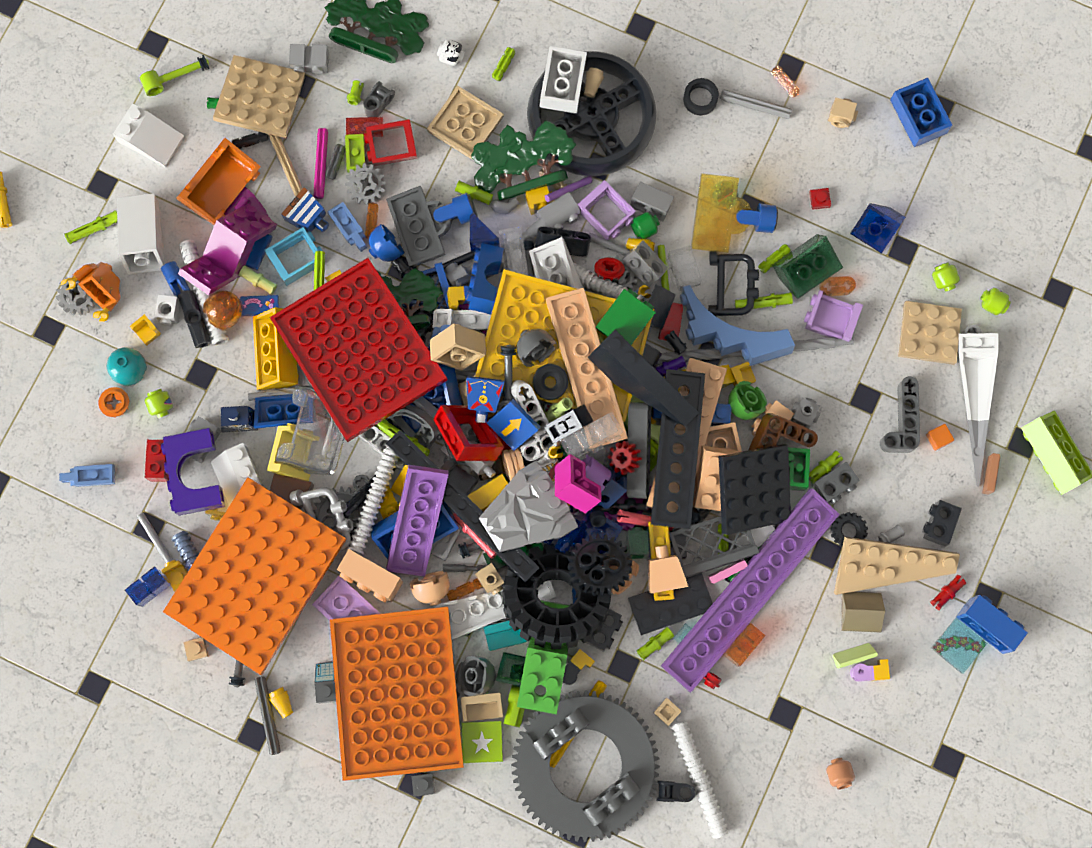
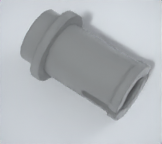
(892, 534)

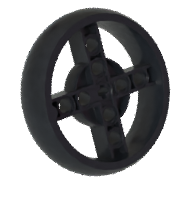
(618, 155)

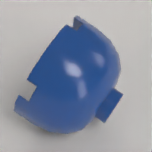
(384, 245)

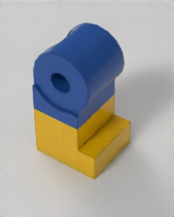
(457, 296)

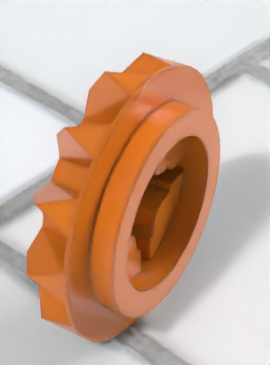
(107, 397)

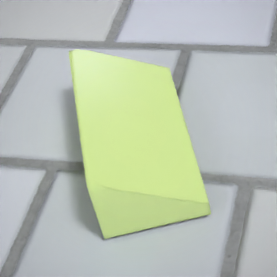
(854, 655)

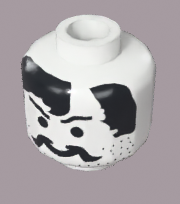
(450, 52)

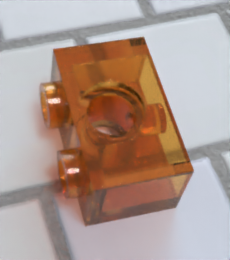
(744, 645)

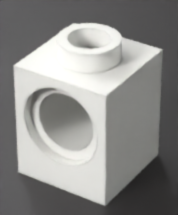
(167, 302)

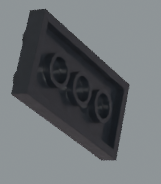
(658, 614)

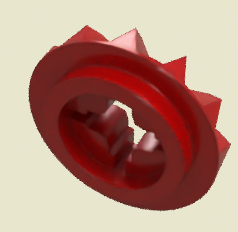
(610, 264)

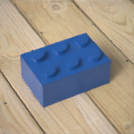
(921, 112)
(992, 624)

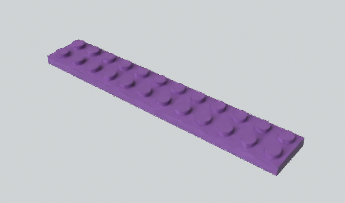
(750, 590)

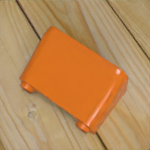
(219, 181)

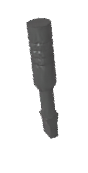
(461, 568)

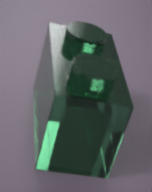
(637, 543)

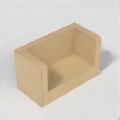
(481, 707)

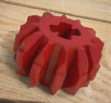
(622, 464)

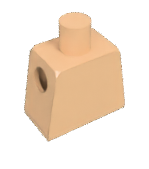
(665, 572)

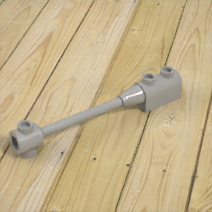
(551, 215)

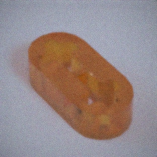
(838, 281)

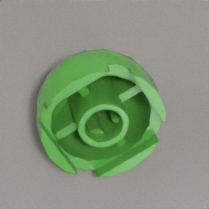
(747, 401)

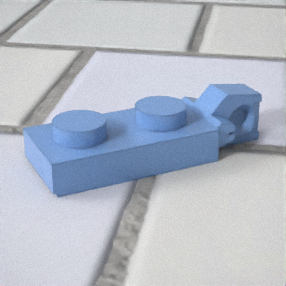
(348, 225)
(89, 475)

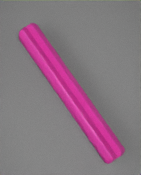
(320, 165)

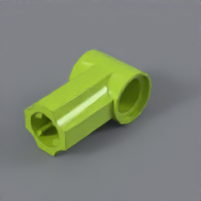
(514, 714)

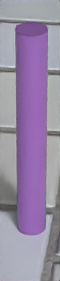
(569, 188)

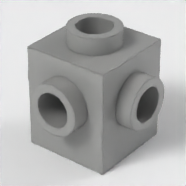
(805, 412)

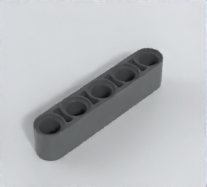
(640, 434)

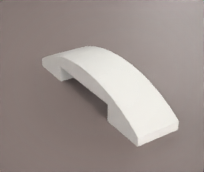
(466, 318)

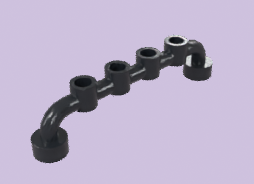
(598, 517)

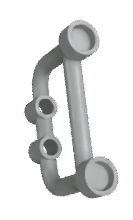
(337, 507)

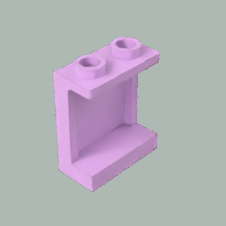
(832, 317)

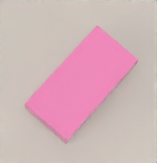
(727, 571)

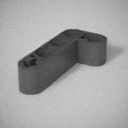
(905, 414)

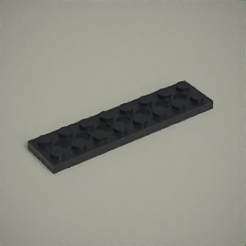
(688, 459)

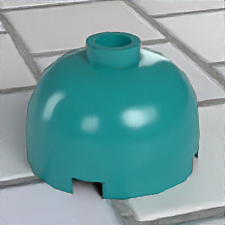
(126, 366)

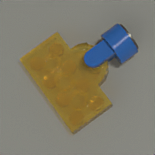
(723, 213)

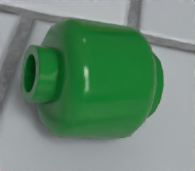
(645, 225)

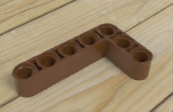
(780, 429)

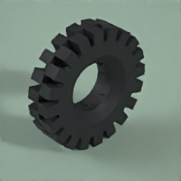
(549, 623)

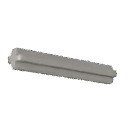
(756, 104)

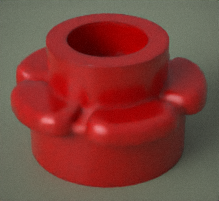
(712, 680)

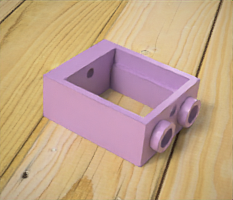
(592, 198)

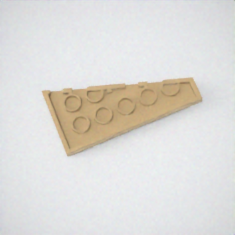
(878, 564)

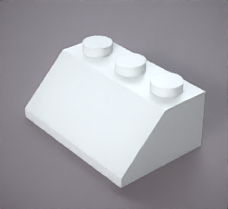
(233, 468)

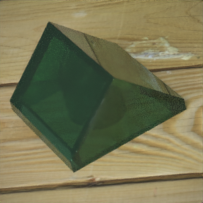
(511, 669)

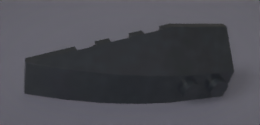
(639, 378)

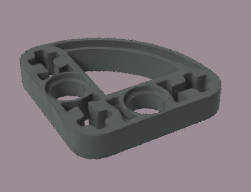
(423, 418)

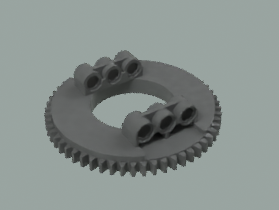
(615, 804)

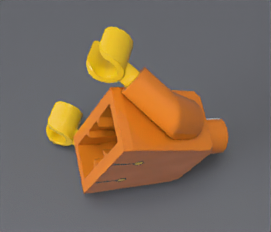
(99, 284)

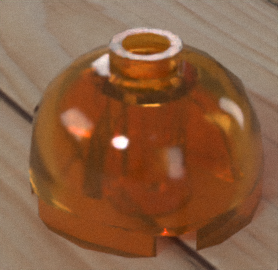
(223, 309)

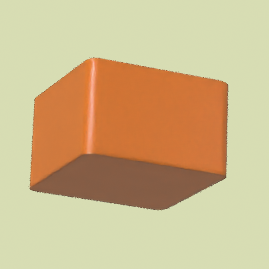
(940, 437)

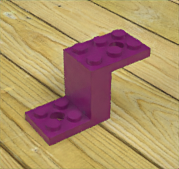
(227, 249)

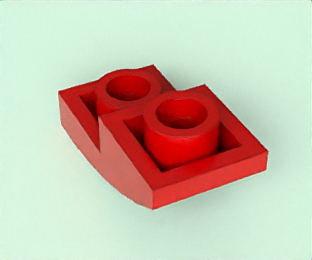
(673, 321)

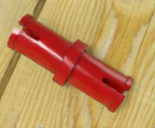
(948, 592)

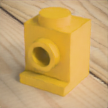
(536, 198)

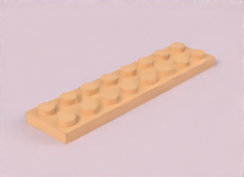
(576, 341)
(713, 383)

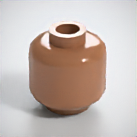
(840, 773)

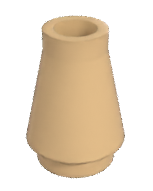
(593, 80)

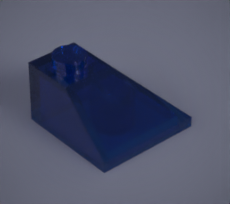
(877, 226)

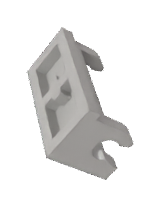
(651, 200)

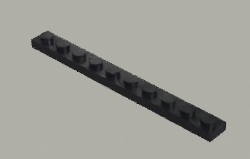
(462, 506)

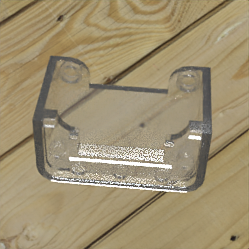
(316, 437)

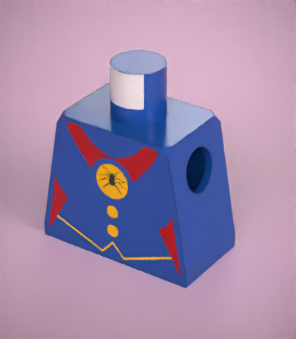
(483, 396)

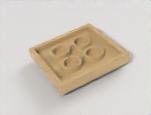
(464, 121)
(930, 332)

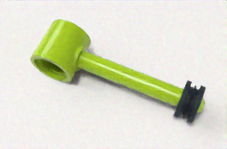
(153, 83)

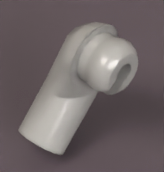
(503, 207)

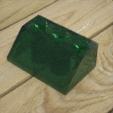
(807, 265)

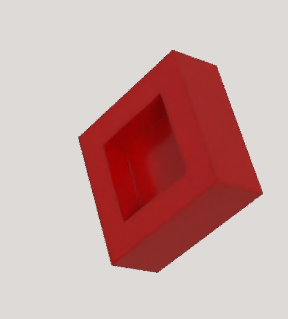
(820, 198)

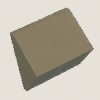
(862, 612)

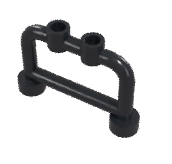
(752, 275)

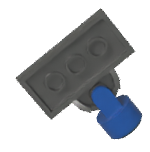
(424, 222)

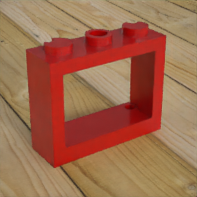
(448, 421)

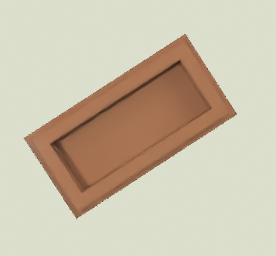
(991, 473)

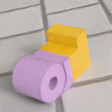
(862, 672)

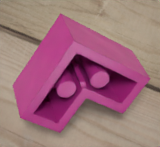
(573, 485)

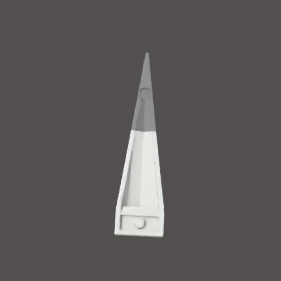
(978, 366)

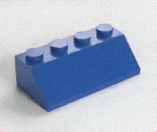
(383, 530)

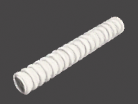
(190, 254)
(598, 283)
(373, 501)
(700, 780)

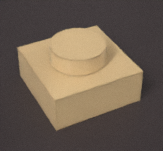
(195, 649)
(667, 711)

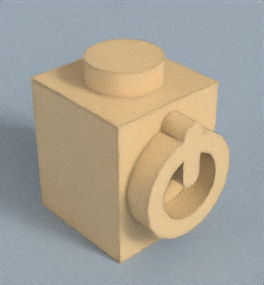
(842, 113)
(490, 579)

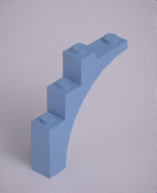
(755, 346)

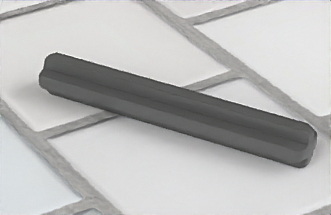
(267, 715)

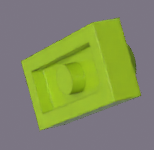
(354, 151)

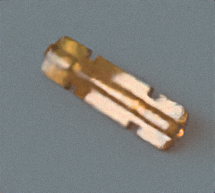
(785, 81)
(371, 221)
(464, 589)

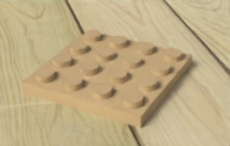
(259, 96)

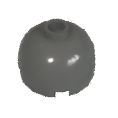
(534, 346)
(476, 675)

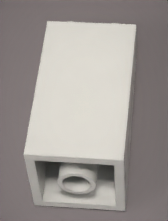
(140, 233)

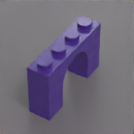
(178, 450)

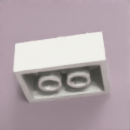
(563, 79)

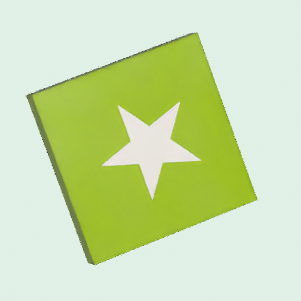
(482, 742)

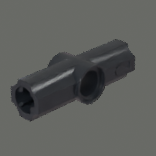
(190, 309)

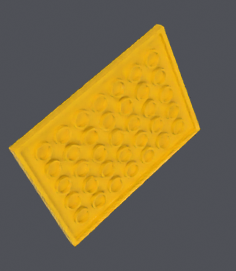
(523, 306)

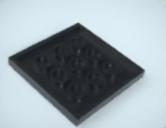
(754, 488)

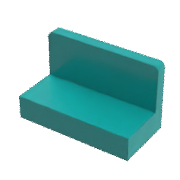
(502, 636)

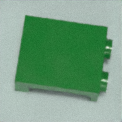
(627, 316)

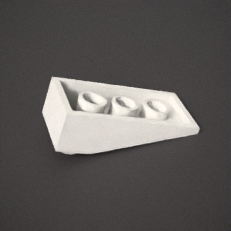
(555, 264)

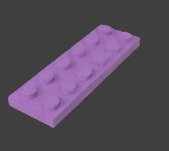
(416, 520)

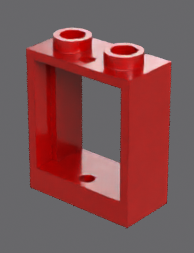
(394, 158)

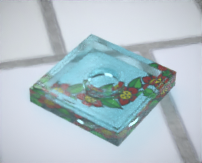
(959, 645)

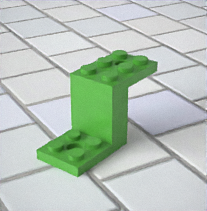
(544, 668)

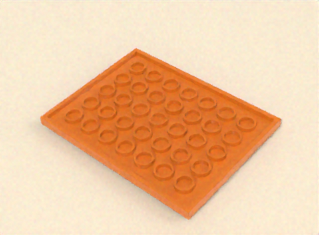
(254, 575)
(396, 693)

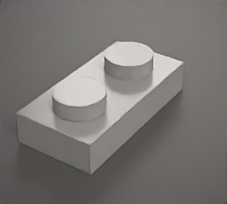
(443, 546)

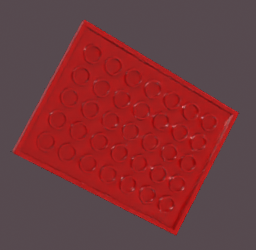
(358, 349)

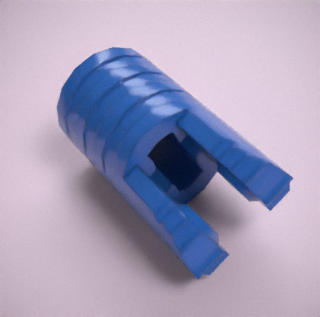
(170, 272)

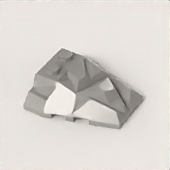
(527, 511)

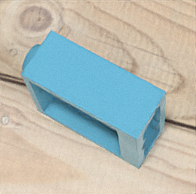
(285, 244)

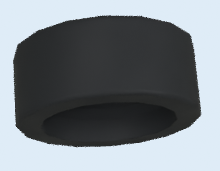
(697, 109)

